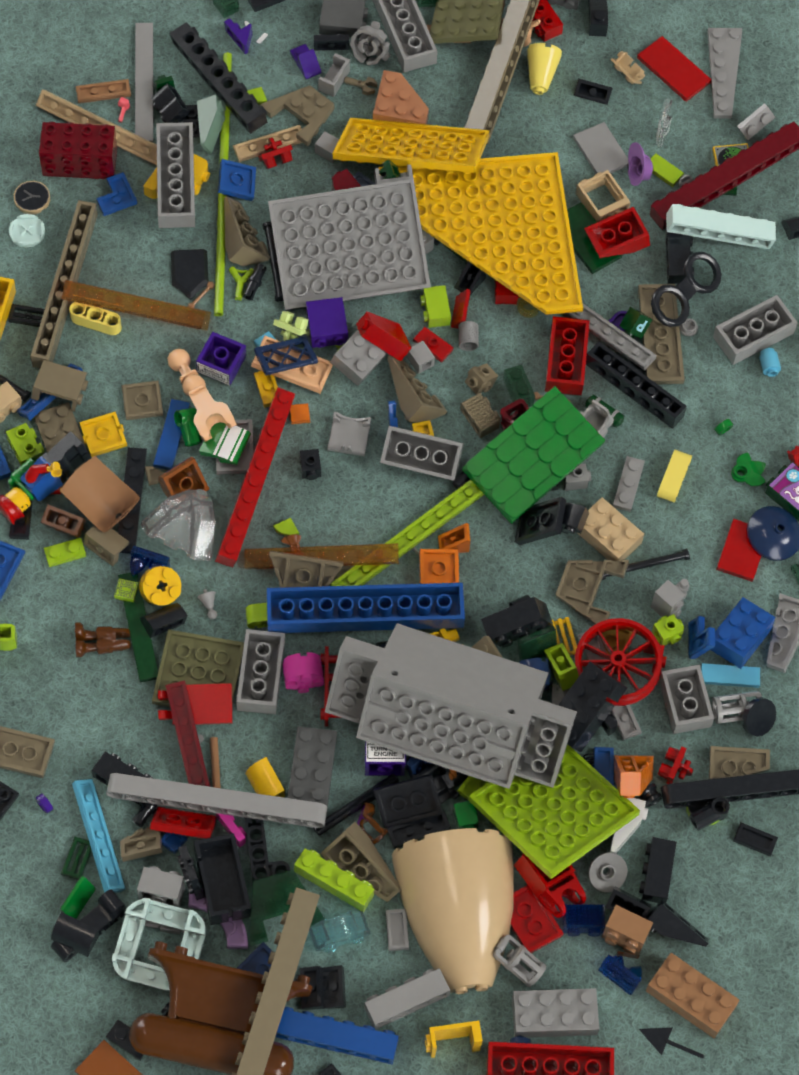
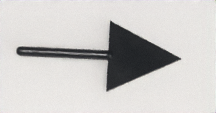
(659, 1038)

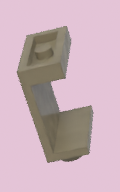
(60, 382)

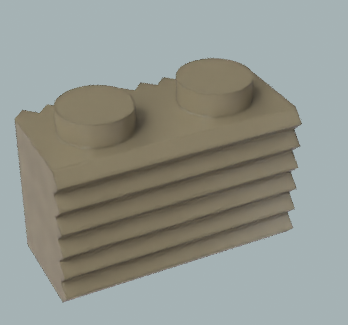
(480, 415)

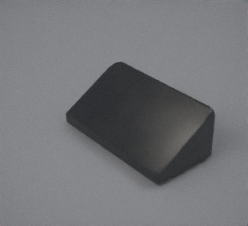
(593, 91)

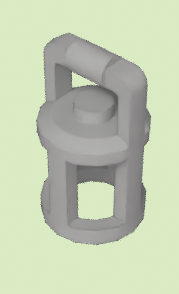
(720, 709)
(515, 956)

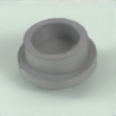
(689, 327)

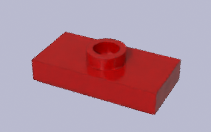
(437, 346)

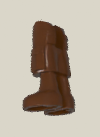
(105, 638)

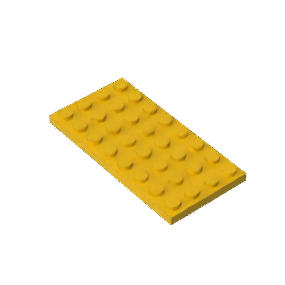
(411, 144)

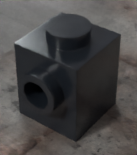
(310, 464)

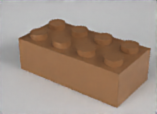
(692, 995)

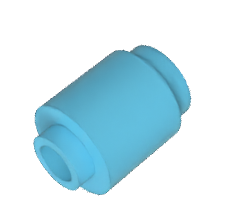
(769, 362)

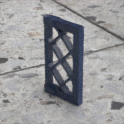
(291, 345)

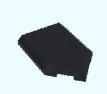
(189, 271)

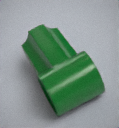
(184, 419)

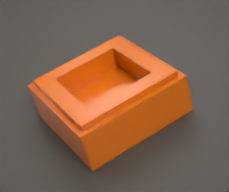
(299, 413)

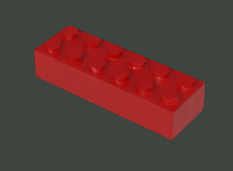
(547, 1059)

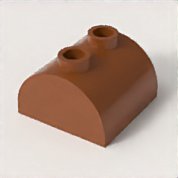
(182, 478)

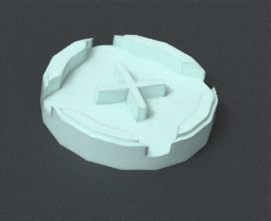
(27, 230)

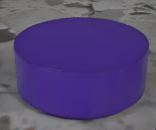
(44, 803)

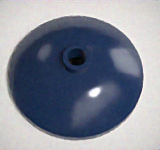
(766, 537)

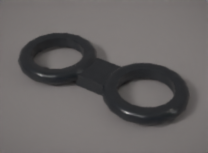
(686, 289)

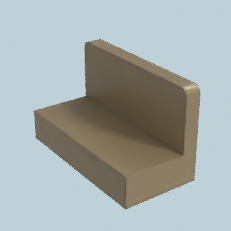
(106, 544)

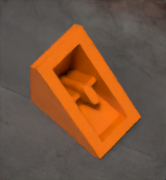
(456, 539)

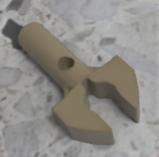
(362, 84)

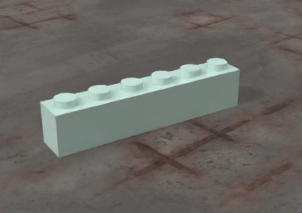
(721, 226)

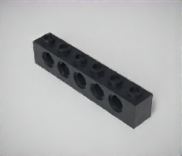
(635, 385)

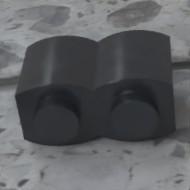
(170, 104)

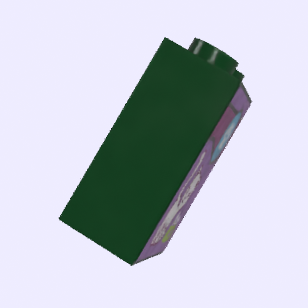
(785, 489)

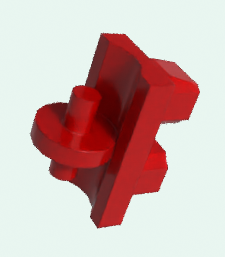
(284, 152)
(670, 772)

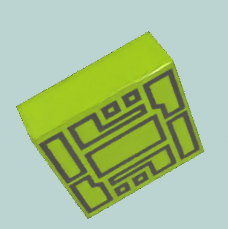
(126, 590)

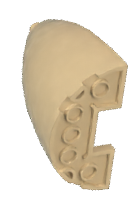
(458, 901)

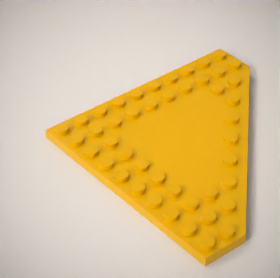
(508, 224)

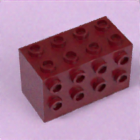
(78, 150)

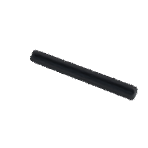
(354, 805)

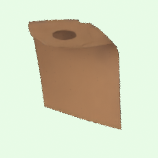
(99, 494)

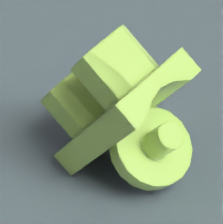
(298, 328)

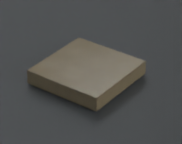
(142, 400)

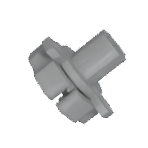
(371, 42)

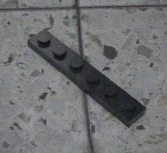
(134, 479)

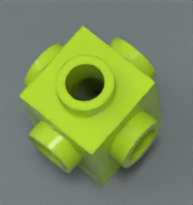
(668, 630)

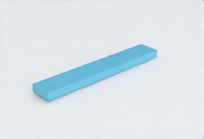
(98, 835)

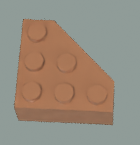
(399, 101)

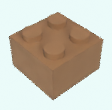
(627, 930)

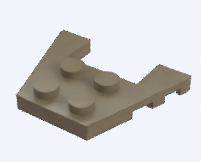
(307, 106)
(581, 584)

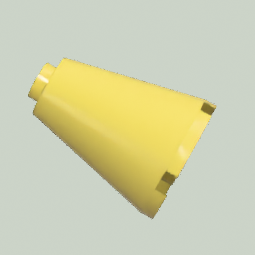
(542, 66)

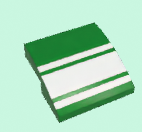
(226, 443)

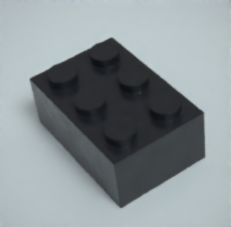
(517, 621)

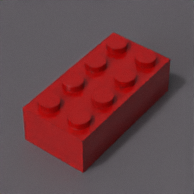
(567, 355)

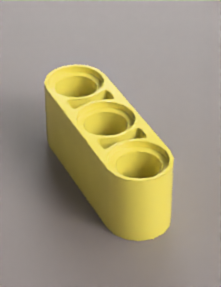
(89, 312)
(674, 476)

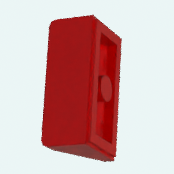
(460, 308)

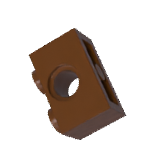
(63, 521)

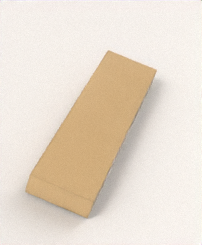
(255, 147)

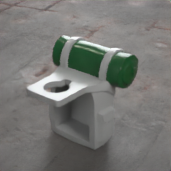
(601, 415)

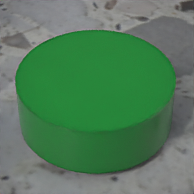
(724, 426)

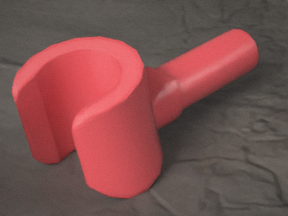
(124, 104)

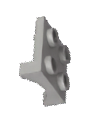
(349, 434)

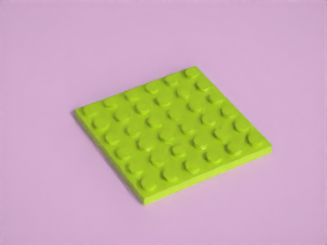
(556, 822)

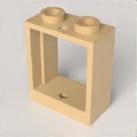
(600, 179)

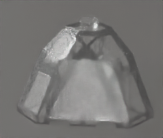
(184, 523)

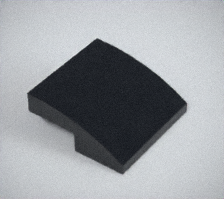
(327, 989)

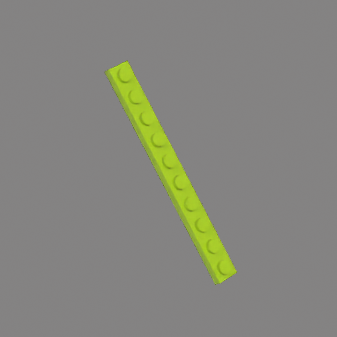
(416, 532)

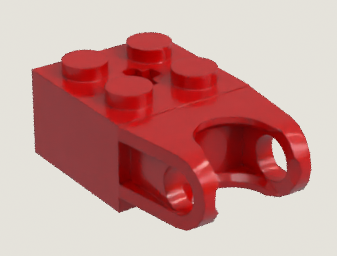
(551, 890)

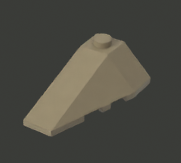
(240, 236)
(411, 394)
(357, 853)

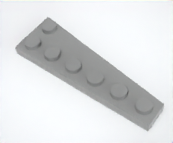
(724, 58)

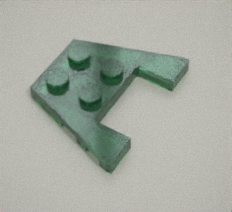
(270, 901)

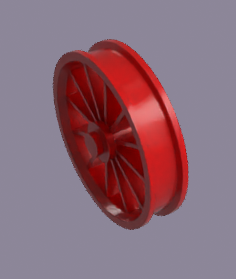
(619, 662)

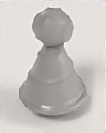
(207, 599)

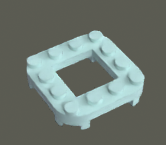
(132, 931)

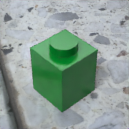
(465, 815)

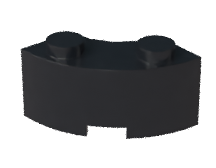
(574, 518)

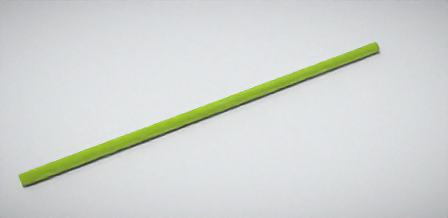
(220, 245)

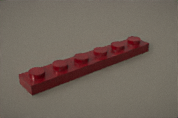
(187, 734)

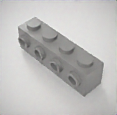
(406, 998)

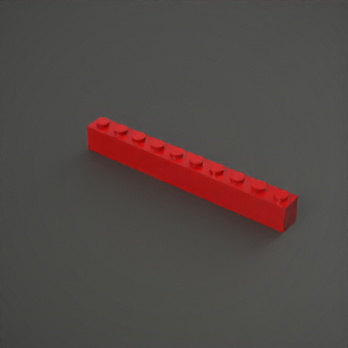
(255, 478)

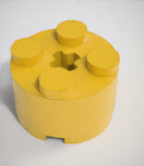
(150, 580)

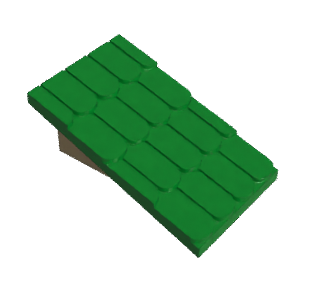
(533, 454)

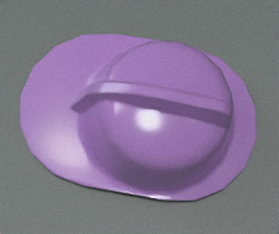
(639, 165)

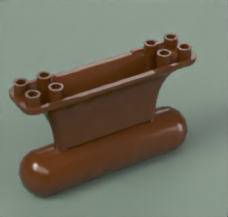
(207, 1014)

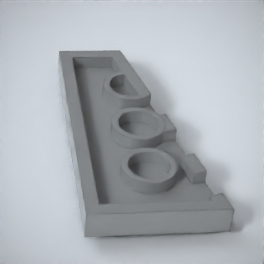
(785, 634)

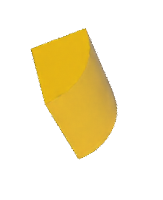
(264, 779)

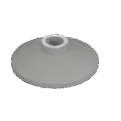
(614, 877)

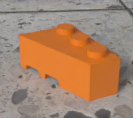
(632, 774)

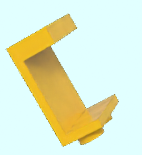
(452, 1031)

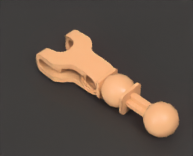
(194, 386)

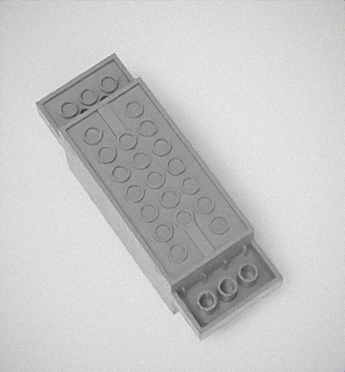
(451, 707)

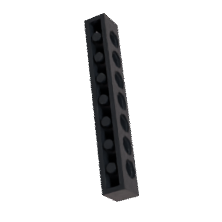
(219, 78)

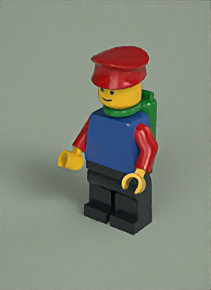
(42, 477)

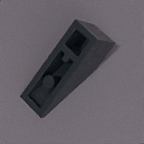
(598, 17)
(673, 925)

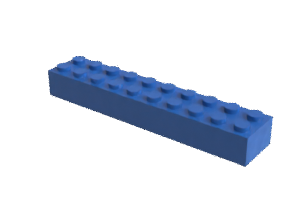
(365, 607)

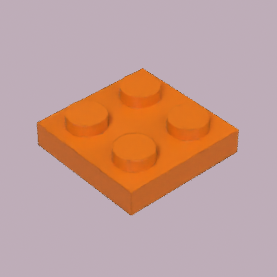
(439, 566)

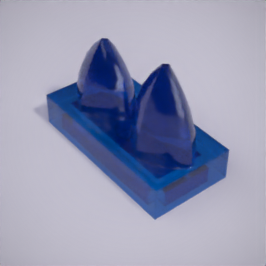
(141, 558)
(625, 978)

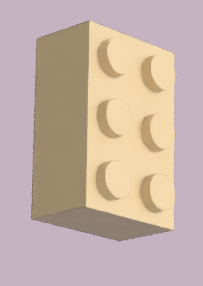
(610, 532)

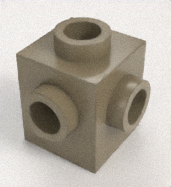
(481, 378)

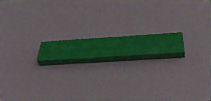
(140, 639)

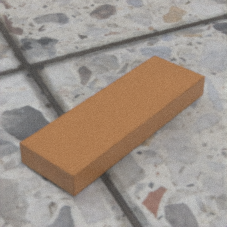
(103, 91)

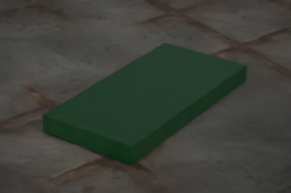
(579, 219)

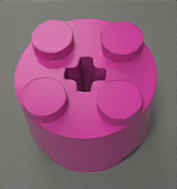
(303, 672)

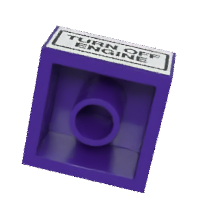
(221, 358)
(383, 761)

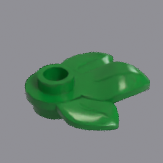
(751, 470)

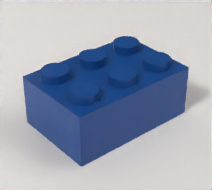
(742, 632)

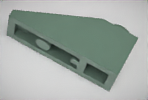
(211, 118)

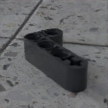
(260, 846)
(101, 917)

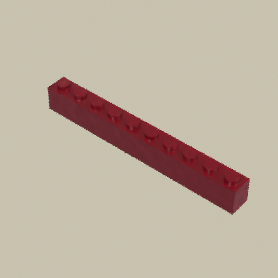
(730, 173)

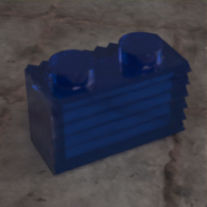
(584, 919)

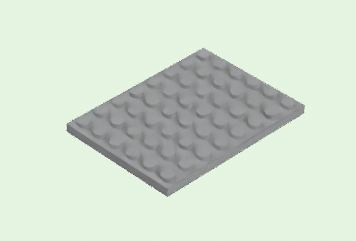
(349, 243)

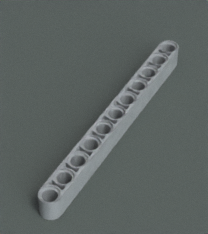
(216, 800)

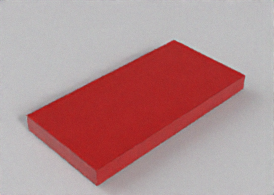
(674, 68)

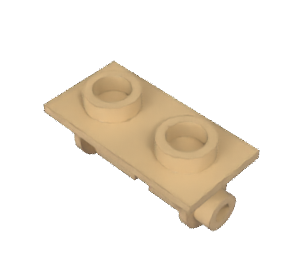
(633, 73)

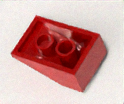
(618, 234)

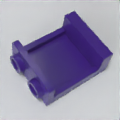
(327, 322)

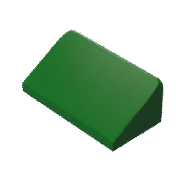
(78, 898)

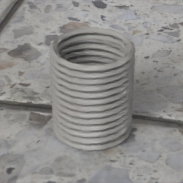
(468, 334)

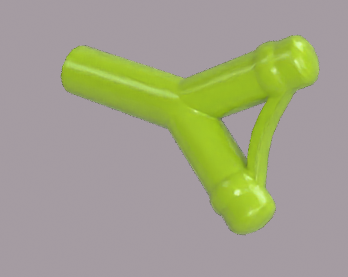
(240, 280)

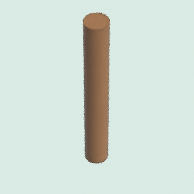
(215, 762)

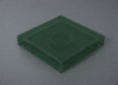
(534, 644)

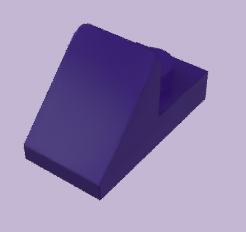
(241, 37)
(306, 61)

